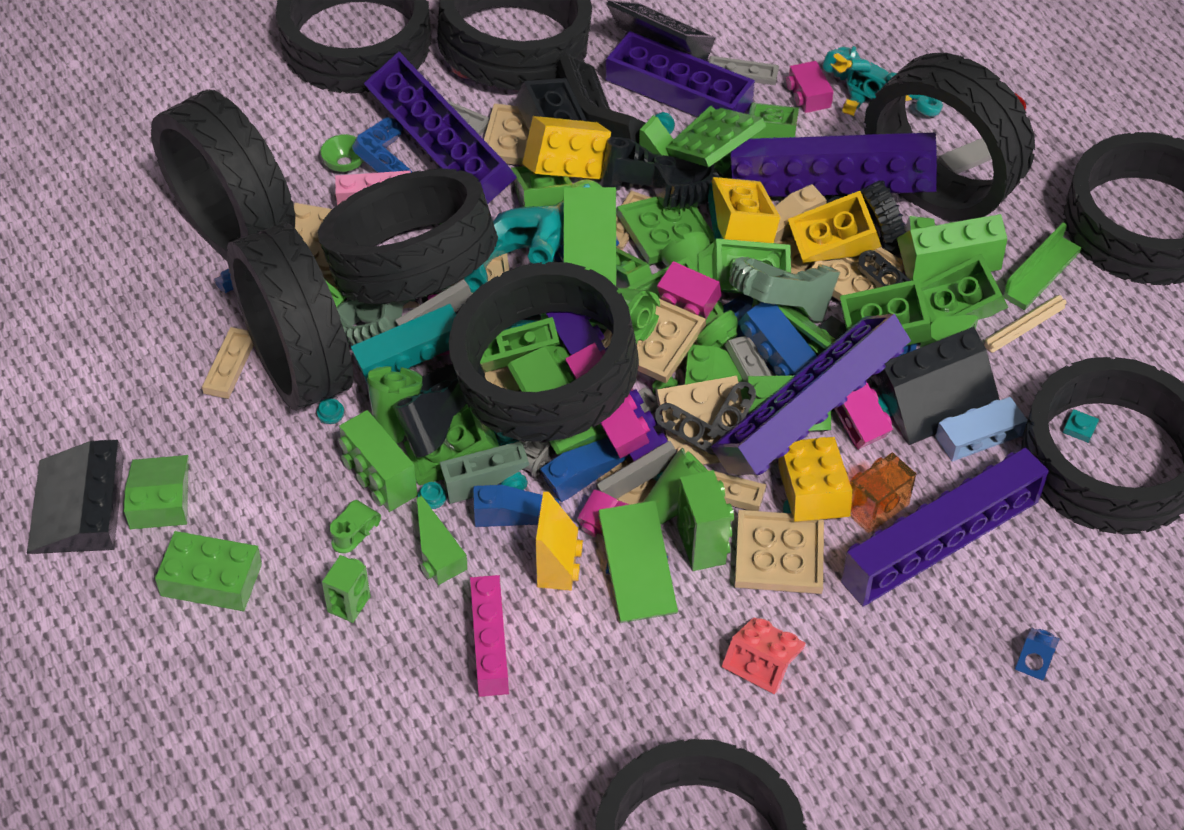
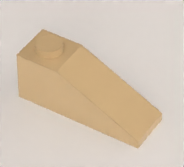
(795, 204)

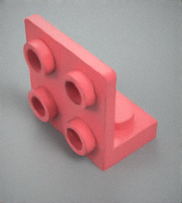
(762, 653)

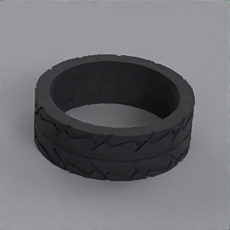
(505, 61)
(349, 68)
(986, 105)
(220, 169)
(1101, 239)
(416, 264)
(534, 291)
(290, 315)
(1080, 496)
(705, 764)

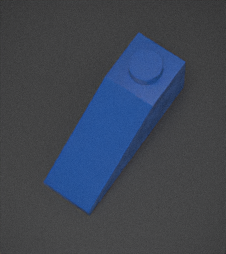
(580, 467)
(505, 506)

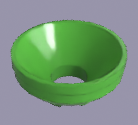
(339, 147)
(719, 331)

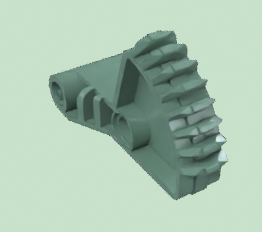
(806, 291)
(378, 316)

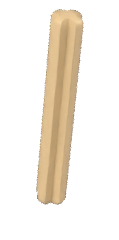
(1025, 323)

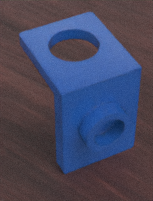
(1040, 643)

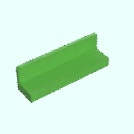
(1040, 269)

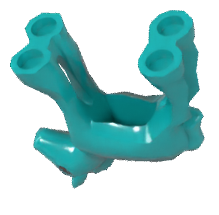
(532, 227)

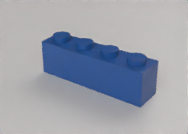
(776, 339)

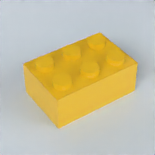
(566, 147)
(816, 480)

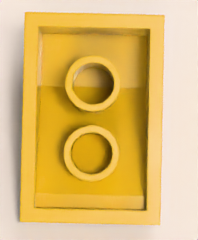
(744, 210)
(835, 230)
(556, 547)

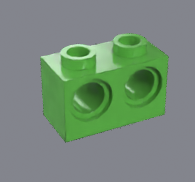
(346, 588)

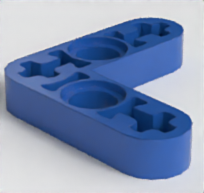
(373, 149)

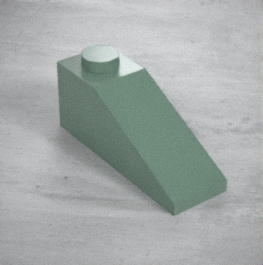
(481, 469)

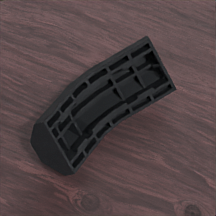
(592, 100)

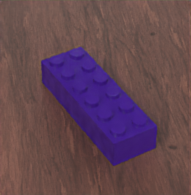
(676, 77)

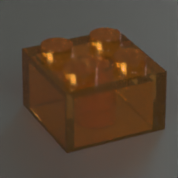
(881, 492)

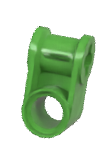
(353, 526)

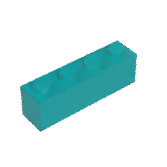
(406, 343)

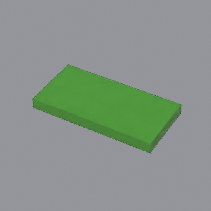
(591, 229)
(637, 562)

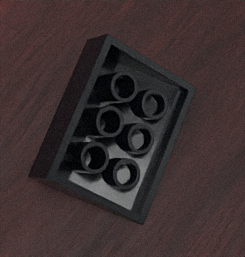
(661, 28)
(937, 383)
(77, 499)

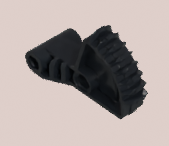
(674, 180)
(883, 213)
(430, 413)

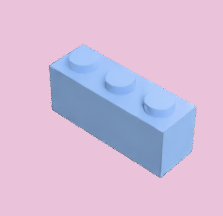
(981, 428)

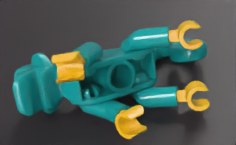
(866, 79)

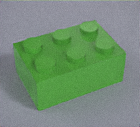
(900, 299)
(377, 461)
(704, 520)
(209, 571)

